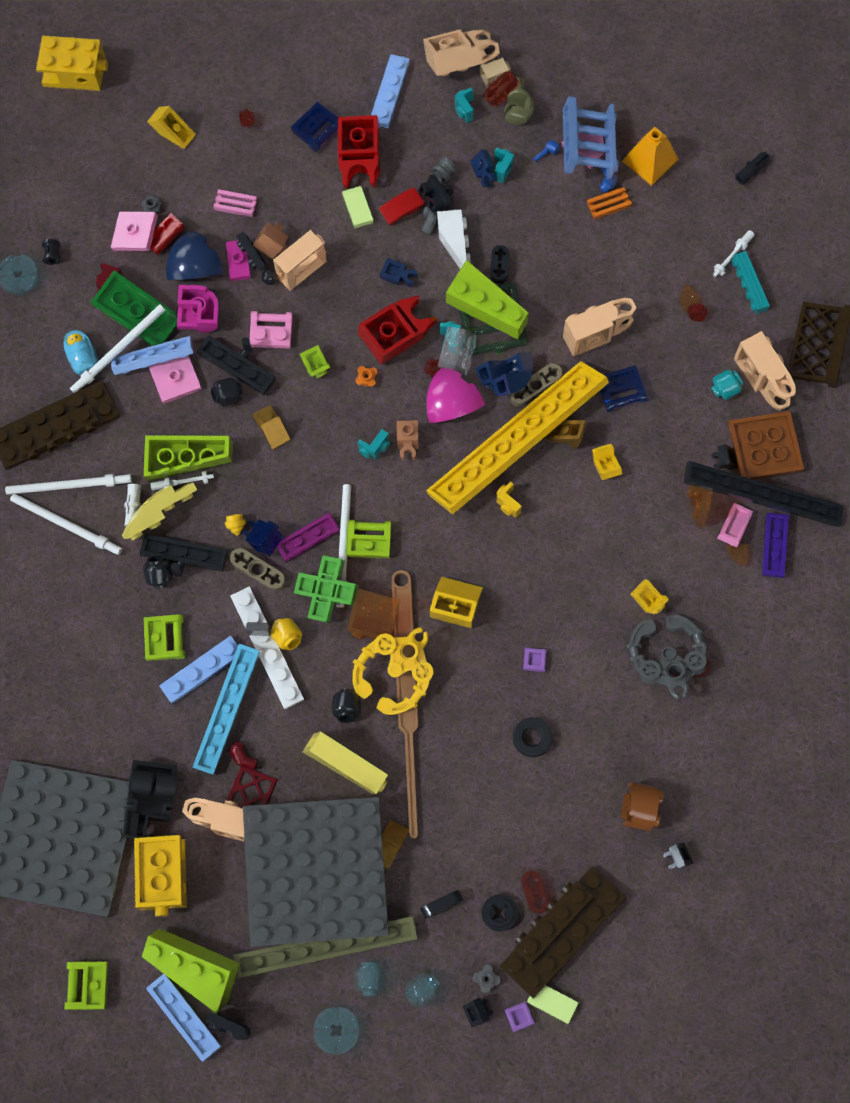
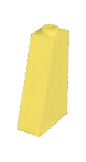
(345, 763)

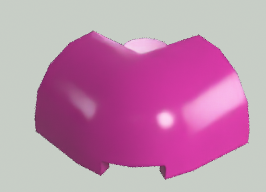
(197, 308)

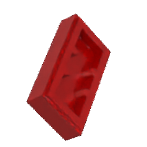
(165, 233)

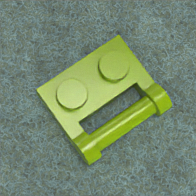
(368, 545)
(156, 637)
(94, 985)

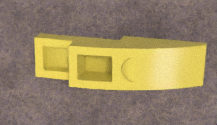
(150, 511)

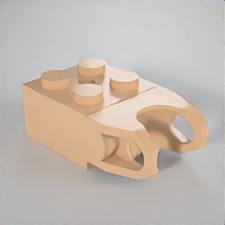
(458, 51)
(596, 325)
(765, 369)
(221, 818)

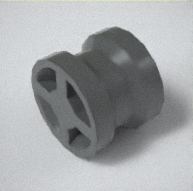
(444, 169)

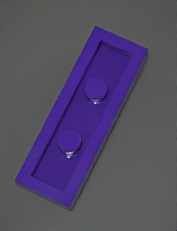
(775, 545)

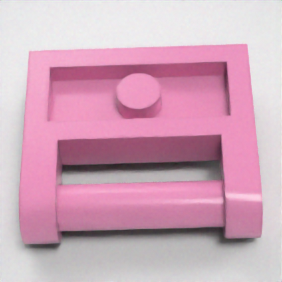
(271, 335)

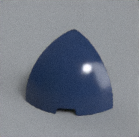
(192, 258)
(508, 375)

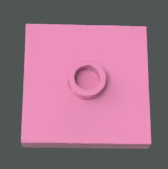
(134, 231)
(175, 379)

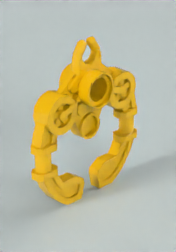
(399, 664)

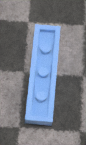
(390, 89)
(152, 355)
(200, 670)
(183, 1017)

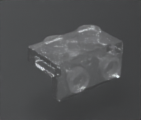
(457, 350)

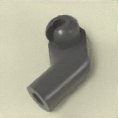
(430, 221)

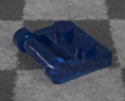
(311, 122)
(622, 381)

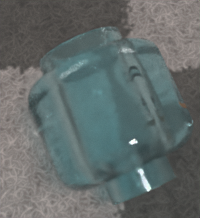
(369, 978)
(421, 990)

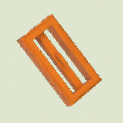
(627, 204)

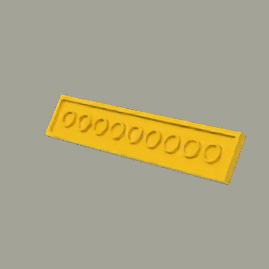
(517, 437)

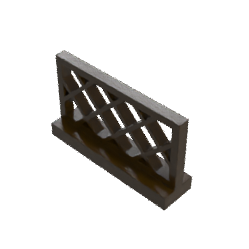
(836, 351)

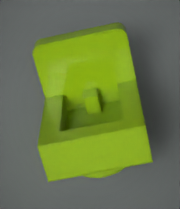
(314, 362)

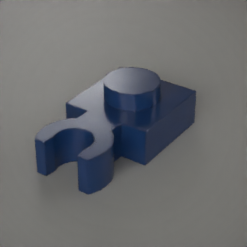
(482, 167)
(396, 272)

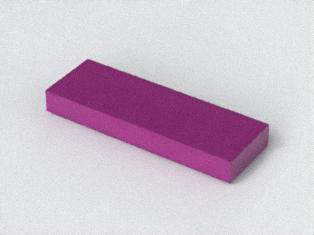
(308, 537)

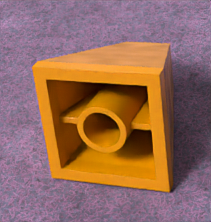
(651, 156)

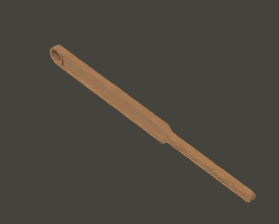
(409, 719)

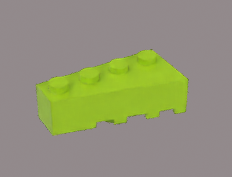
(485, 301)
(183, 454)
(193, 967)

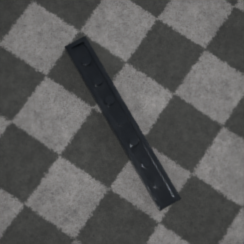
(763, 494)

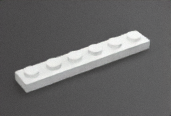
(269, 651)

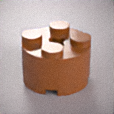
(641, 806)

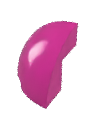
(451, 396)

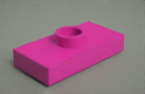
(237, 262)

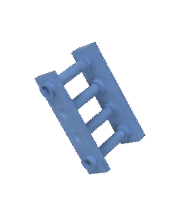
(572, 143)

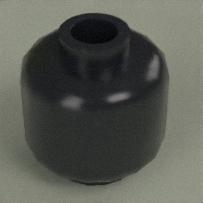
(226, 392)
(157, 571)
(346, 705)

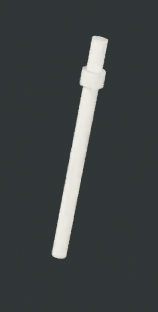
(88, 376)
(109, 480)
(345, 514)
(100, 541)

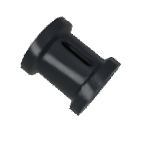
(51, 252)

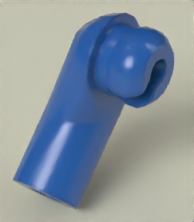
(608, 184)

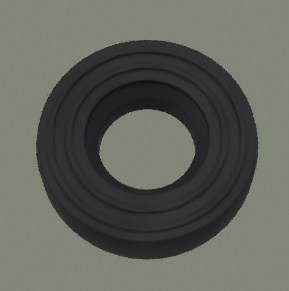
(529, 750)

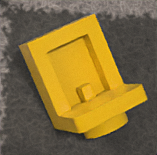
(606, 462)
(507, 503)
(648, 597)

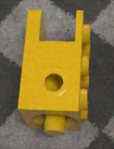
(71, 63)
(160, 874)

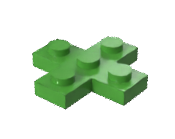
(326, 589)

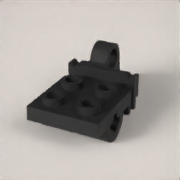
(150, 795)

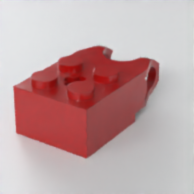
(359, 147)
(401, 326)

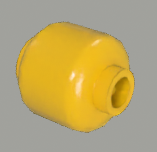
(286, 634)

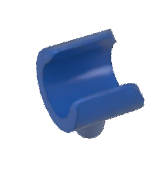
(551, 147)

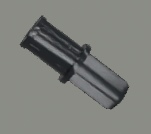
(752, 167)

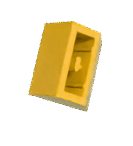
(455, 602)

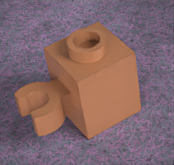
(271, 240)
(407, 437)

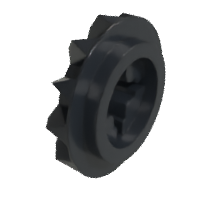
(500, 902)

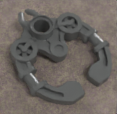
(671, 662)

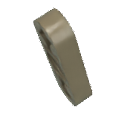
(537, 377)
(256, 561)

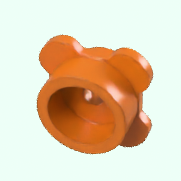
(361, 380)

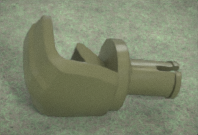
(519, 105)

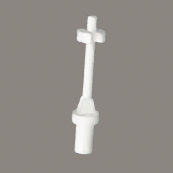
(741, 244)
(167, 482)

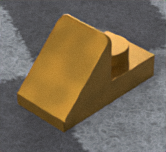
(271, 427)
(568, 432)
(392, 840)

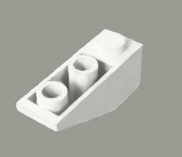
(452, 235)

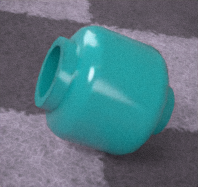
(727, 384)

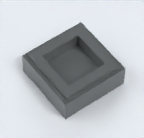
(257, 629)

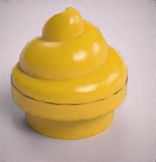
(235, 523)

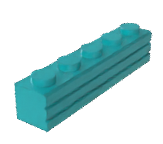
(750, 282)

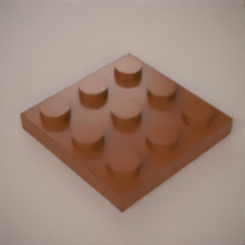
(765, 445)

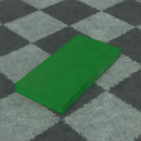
(130, 305)

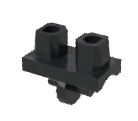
(438, 195)

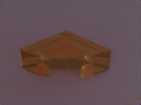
(688, 298)
(738, 553)

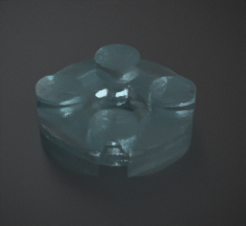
(25, 281)
(336, 1044)

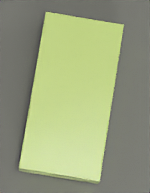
(357, 207)
(554, 1004)

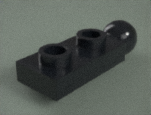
(268, 276)

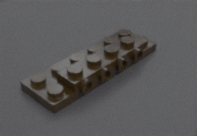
(56, 425)
(561, 931)

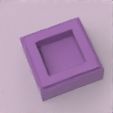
(534, 659)
(519, 1016)

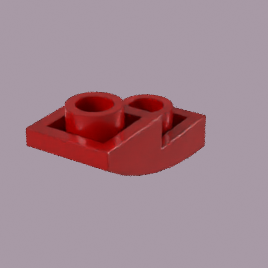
(401, 205)

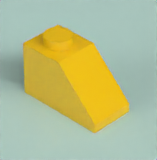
(171, 126)

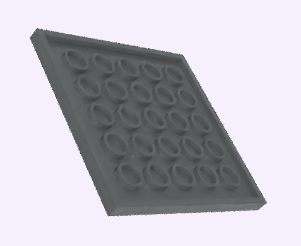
(61, 837)
(314, 871)

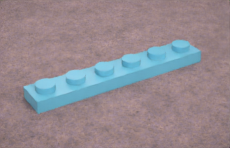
(226, 709)

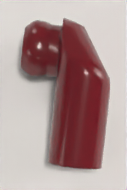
(240, 758)

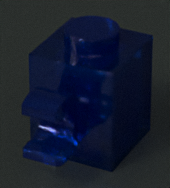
(263, 536)

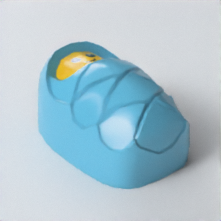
(79, 351)

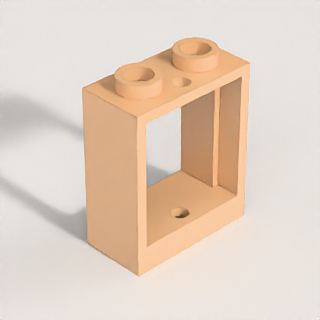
(300, 260)

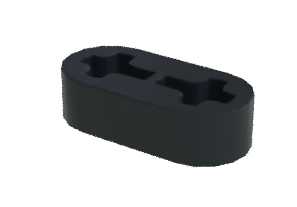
(495, 264)
(441, 904)

